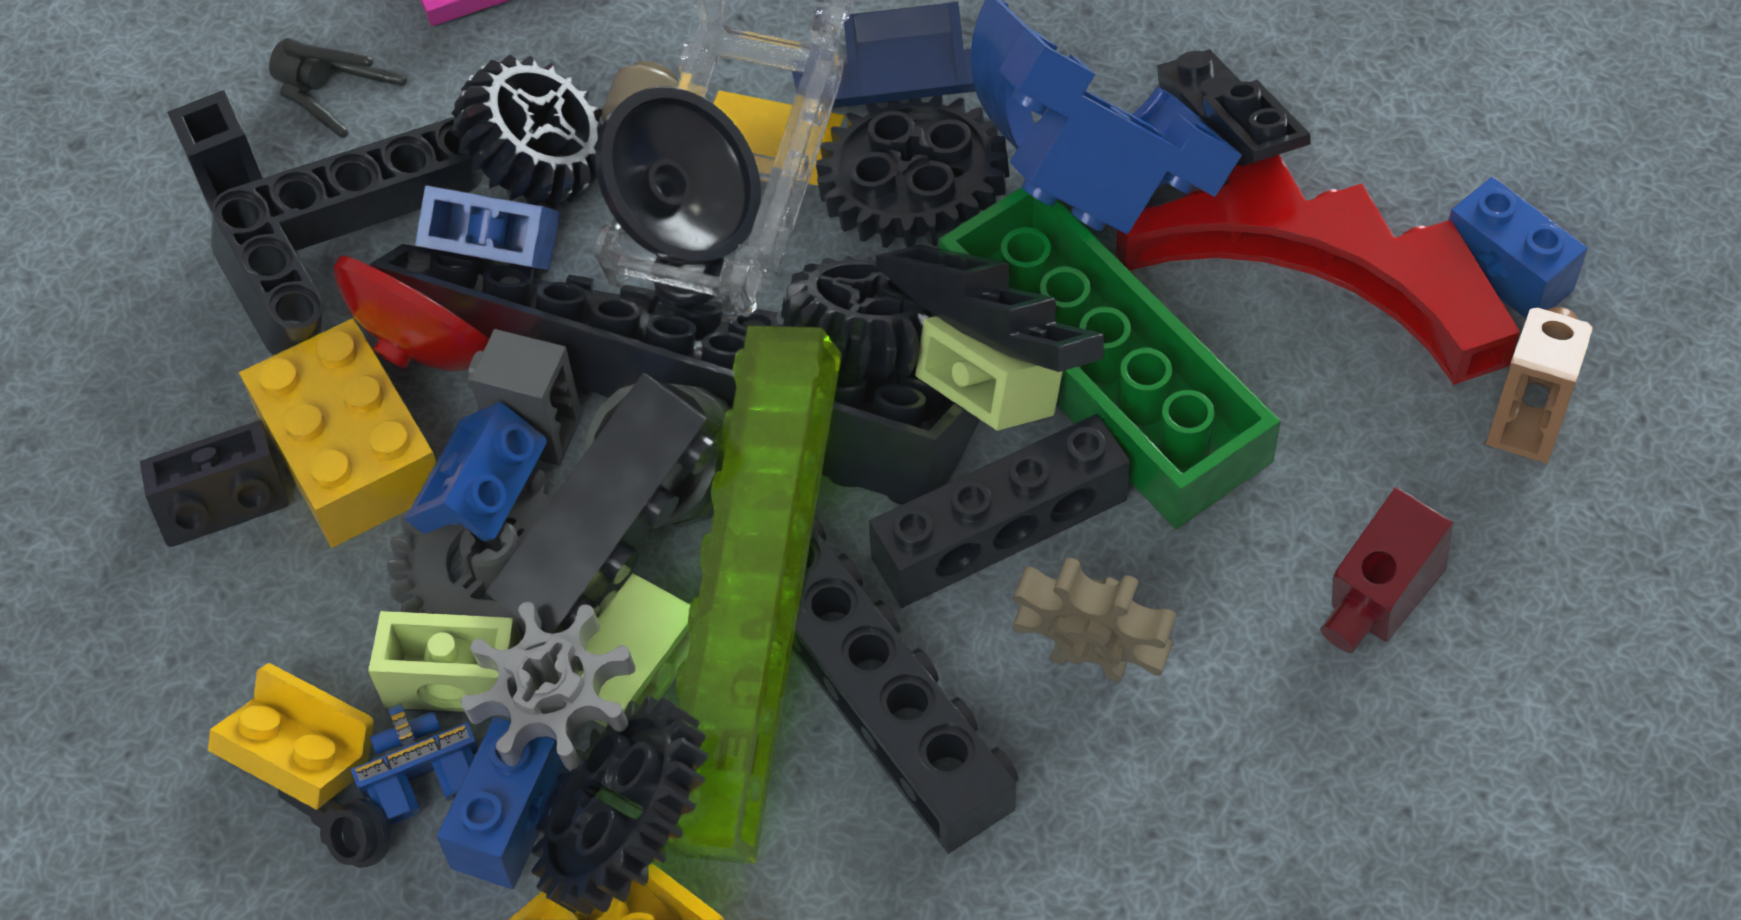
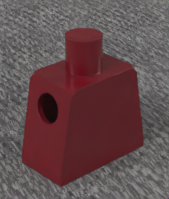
(1387, 571)

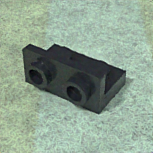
(213, 484)

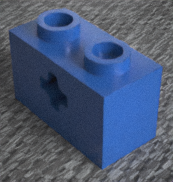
(487, 227)
(1518, 247)
(499, 807)

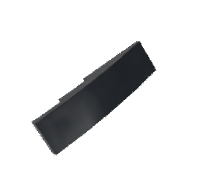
(977, 301)

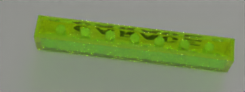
(753, 582)

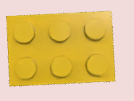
(341, 431)

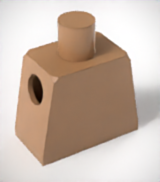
(1546, 355)

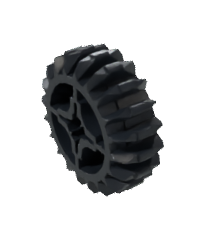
(495, 123)
(860, 312)

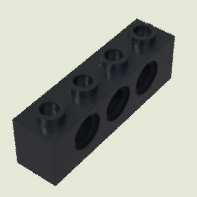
(999, 510)

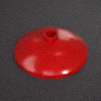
(406, 320)

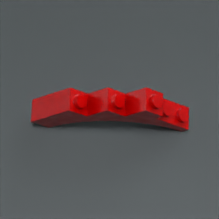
(1417, 278)

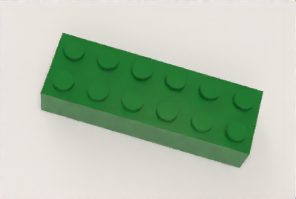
(1158, 388)

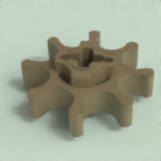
(1093, 620)

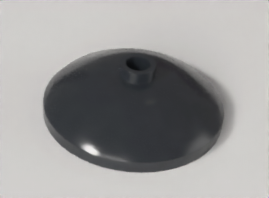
(696, 162)

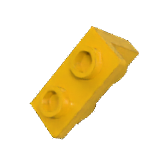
(295, 737)

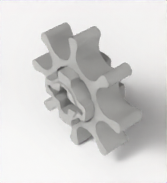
(544, 685)

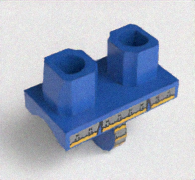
(388, 777)

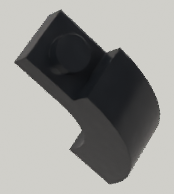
(215, 146)

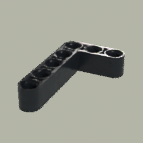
(331, 201)

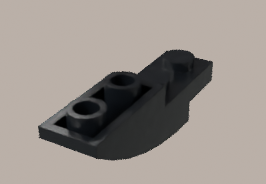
(1235, 109)

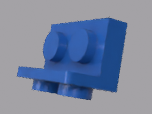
(479, 473)

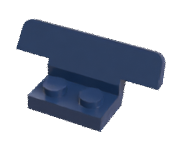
(903, 56)

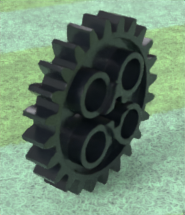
(912, 169)
(592, 847)

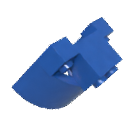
(1083, 145)

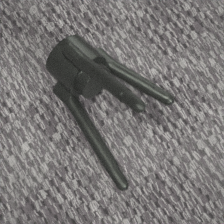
(309, 67)

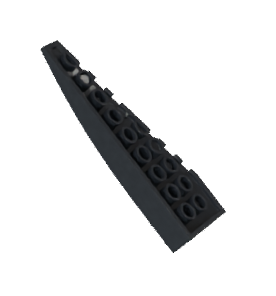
(881, 434)

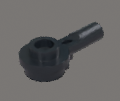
(352, 831)

